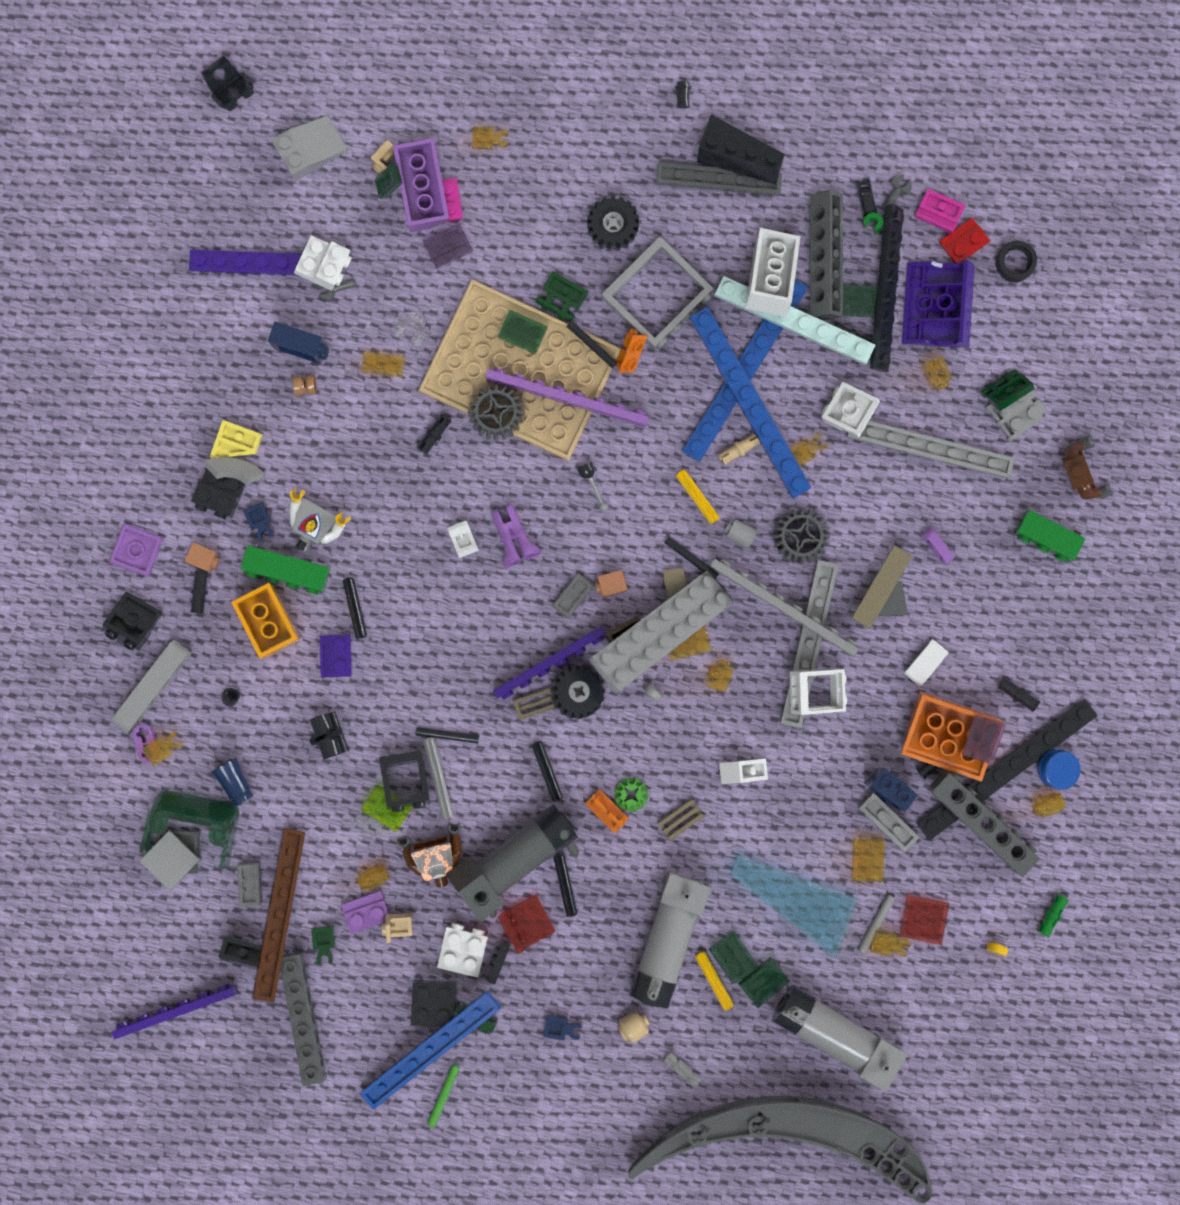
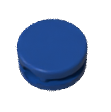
(1059, 769)

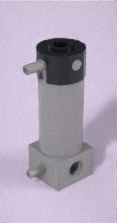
(669, 939)
(868, 1054)

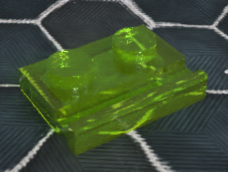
(376, 808)

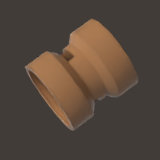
(304, 385)

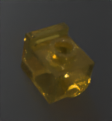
(929, 370)
(720, 676)

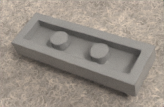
(888, 822)

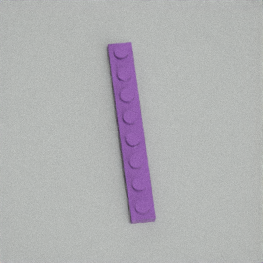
(576, 399)

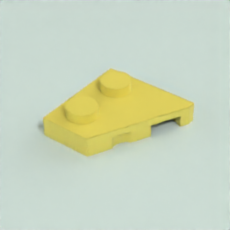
(235, 441)

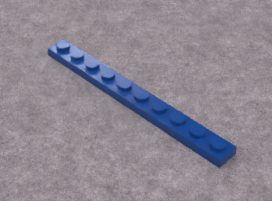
(725, 401)
(750, 402)

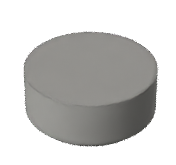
(652, 692)

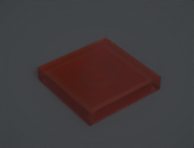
(924, 919)

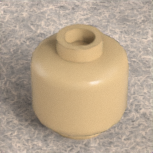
(634, 1026)

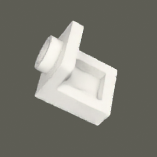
(462, 539)

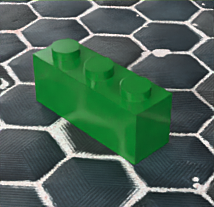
(1049, 536)

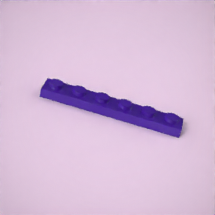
(243, 262)
(542, 668)
(165, 1013)

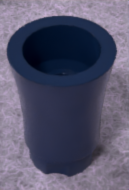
(233, 781)

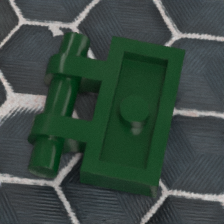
(565, 291)
(1007, 389)

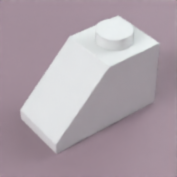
(743, 771)

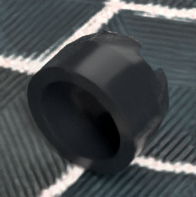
(232, 694)

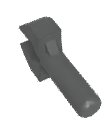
(897, 191)
(343, 285)

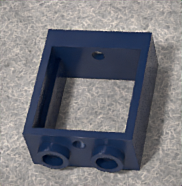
(298, 343)
(887, 787)

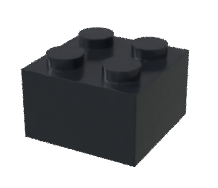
(433, 1002)

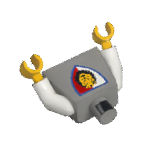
(313, 522)

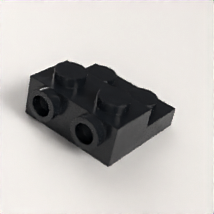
(218, 495)
(131, 622)

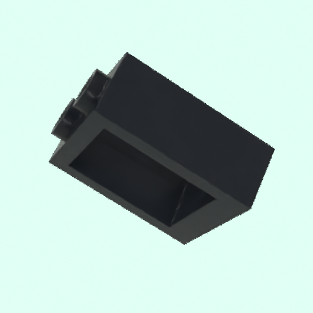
(403, 759)

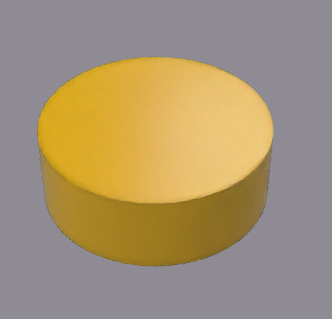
(997, 949)

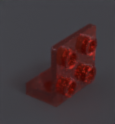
(526, 923)

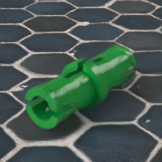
(1053, 915)

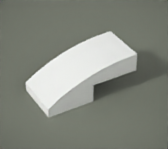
(926, 662)

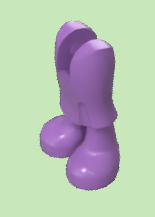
(510, 532)

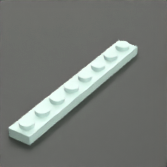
(801, 324)

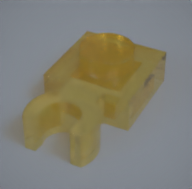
(485, 137)
(805, 451)
(159, 750)
(886, 943)

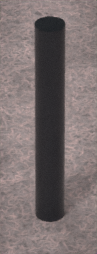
(592, 344)
(690, 557)
(447, 735)

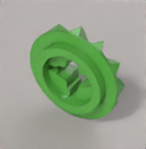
(631, 784)

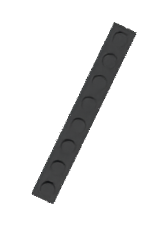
(887, 288)

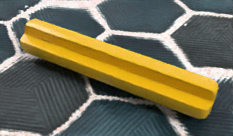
(697, 496)
(714, 980)

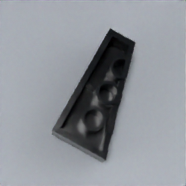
(739, 152)

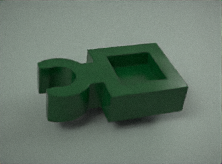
(323, 939)

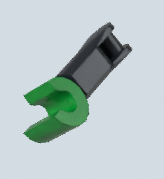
(868, 206)

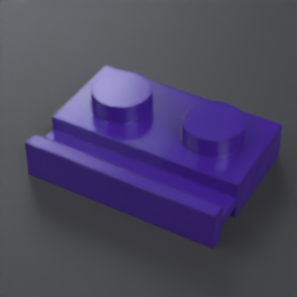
(335, 656)

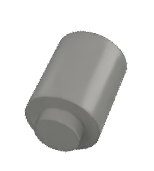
(740, 533)

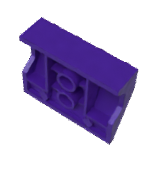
(938, 304)

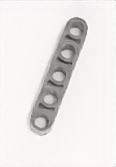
(150, 686)

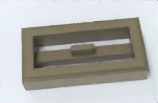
(519, 709)
(677, 822)

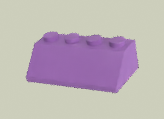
(421, 184)

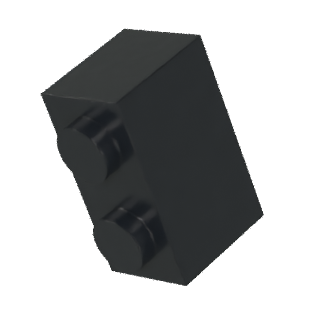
(240, 952)

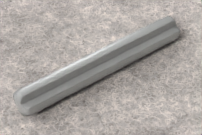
(438, 778)

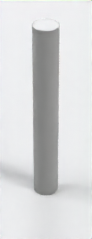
(876, 924)

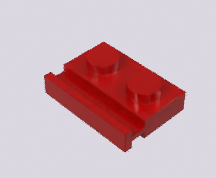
(964, 241)

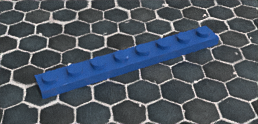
(430, 1049)

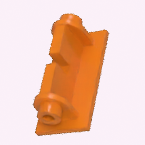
(629, 357)
(606, 811)

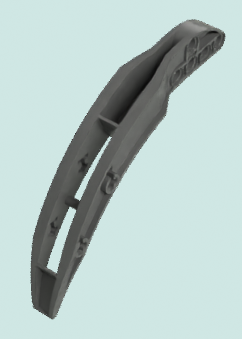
(800, 1120)

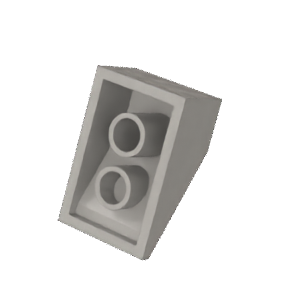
(309, 146)

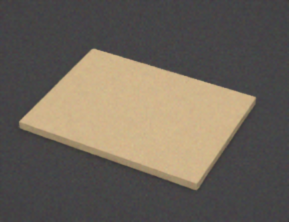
(562, 360)

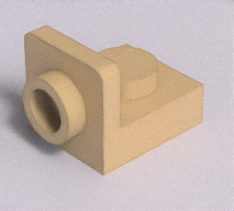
(382, 155)

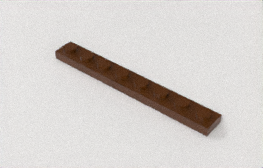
(278, 915)

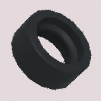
(1029, 252)

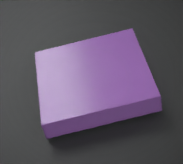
(136, 550)

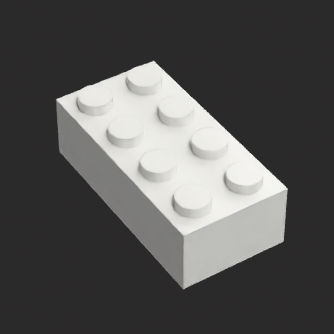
(773, 272)

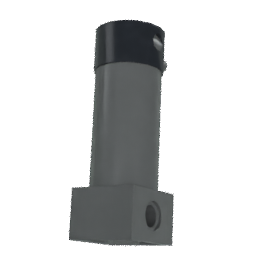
(511, 861)

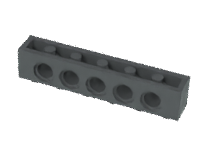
(826, 255)
(1022, 860)
(302, 1019)

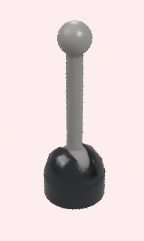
(587, 472)

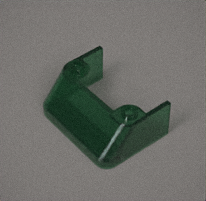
(218, 815)

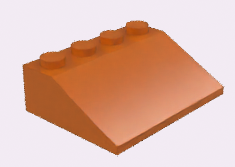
(939, 735)

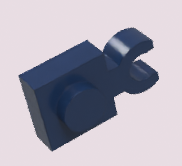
(257, 519)
(557, 1027)

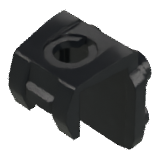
(234, 86)

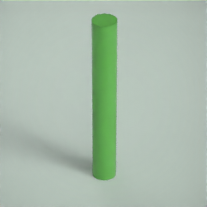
(443, 1095)

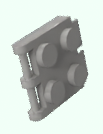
(1019, 415)

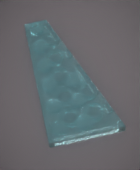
(808, 906)

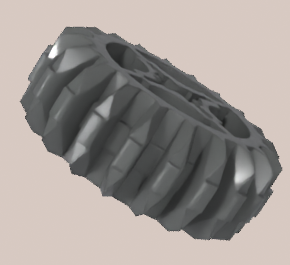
(488, 416)
(792, 534)

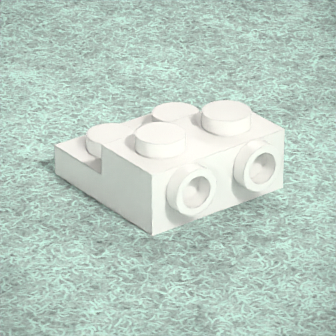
(323, 263)
(849, 409)
(462, 950)

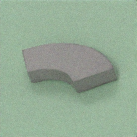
(234, 468)

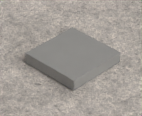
(170, 860)

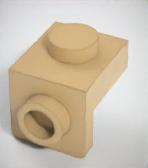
(397, 926)

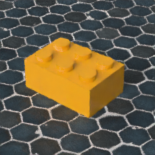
(265, 621)

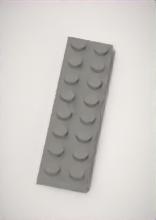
(660, 632)

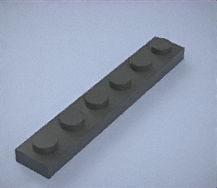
(713, 179)

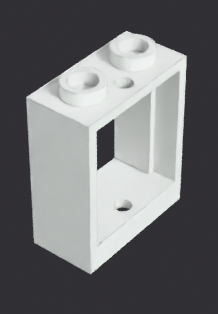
(799, 691)

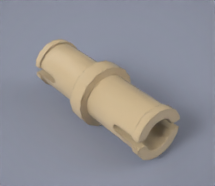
(738, 449)

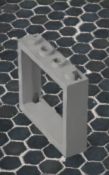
(676, 324)

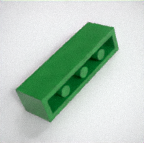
(285, 569)

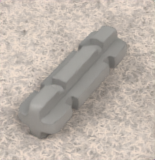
(682, 1069)

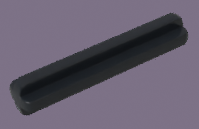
(354, 608)
(547, 771)
(565, 885)

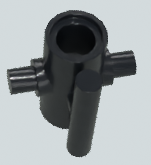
(328, 735)

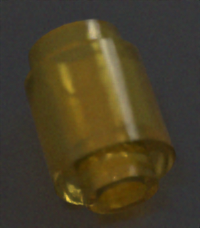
(1048, 805)
(372, 878)

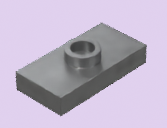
(573, 596)
(249, 884)

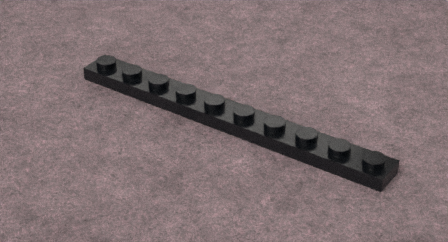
(1013, 764)

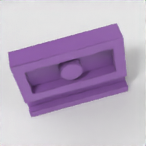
(365, 912)

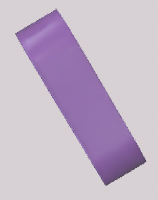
(937, 545)
(139, 741)

